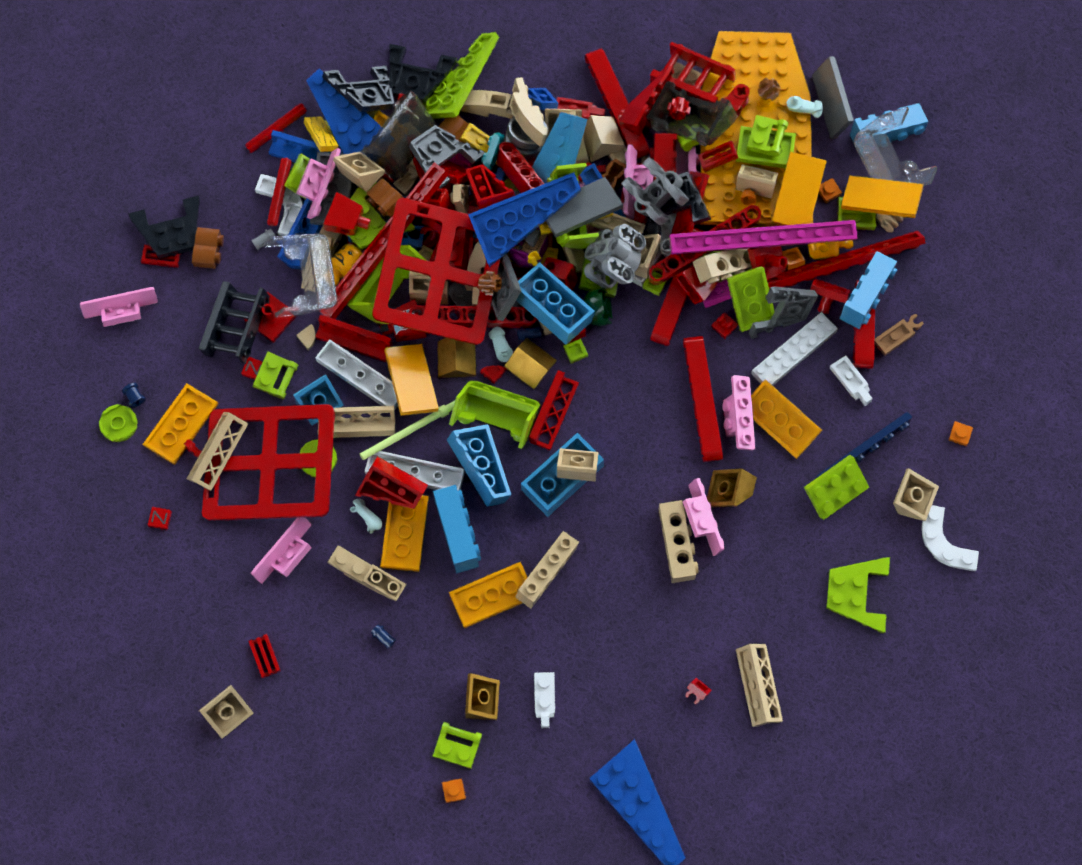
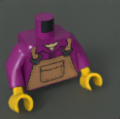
(528, 256)

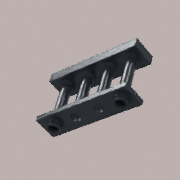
(219, 314)

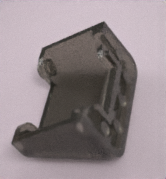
(703, 124)
(391, 144)

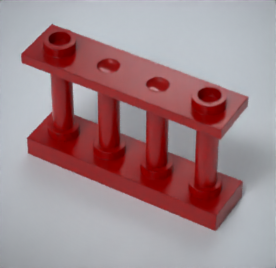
(709, 65)

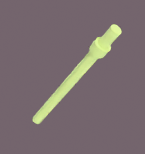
(442, 412)

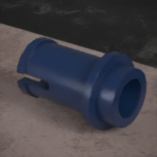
(532, 332)
(384, 637)

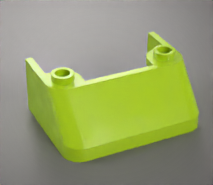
(576, 238)
(365, 296)
(496, 408)

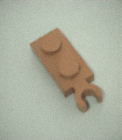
(897, 335)

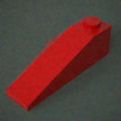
(635, 114)

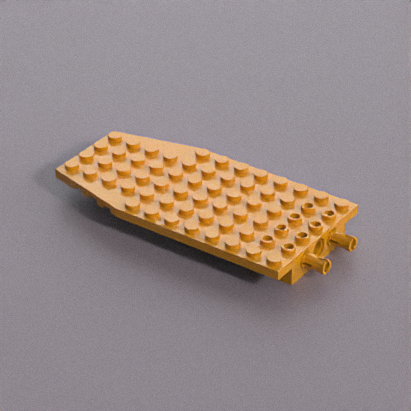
(755, 58)

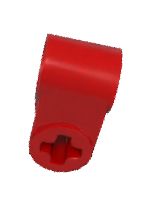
(739, 97)

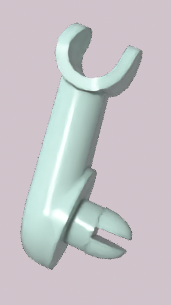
(800, 105)
(501, 346)
(371, 520)

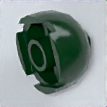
(601, 305)

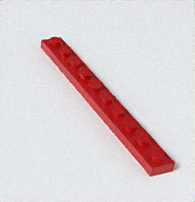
(376, 250)
(845, 260)

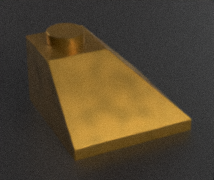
(730, 487)

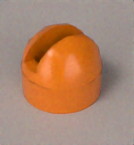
(748, 197)

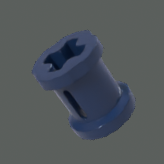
(133, 394)

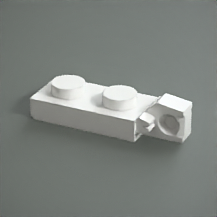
(852, 380)
(544, 697)

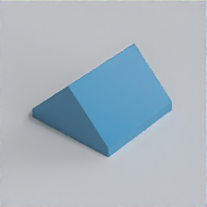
(318, 393)

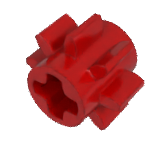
(678, 108)

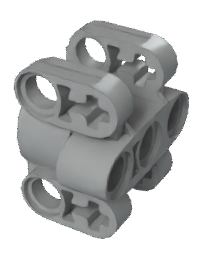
(647, 196)
(614, 255)

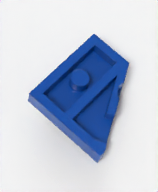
(542, 98)

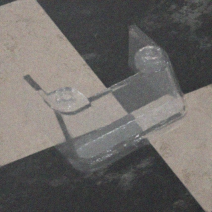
(880, 156)
(316, 272)

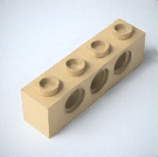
(722, 265)
(547, 569)
(678, 571)

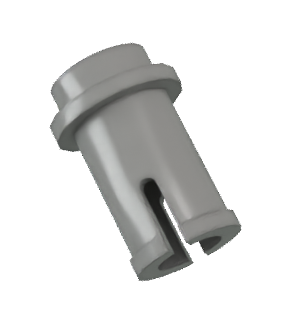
(260, 241)

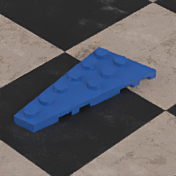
(349, 125)
(513, 219)
(633, 795)

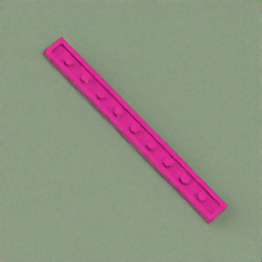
(763, 237)

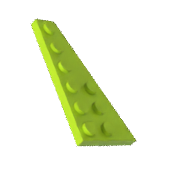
(455, 88)

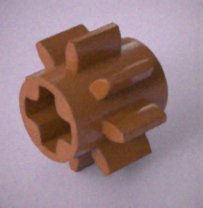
(769, 89)
(489, 283)

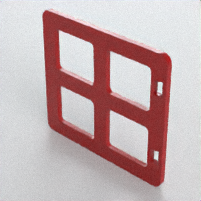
(438, 271)
(269, 462)

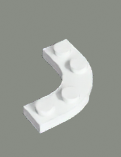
(291, 202)
(941, 549)

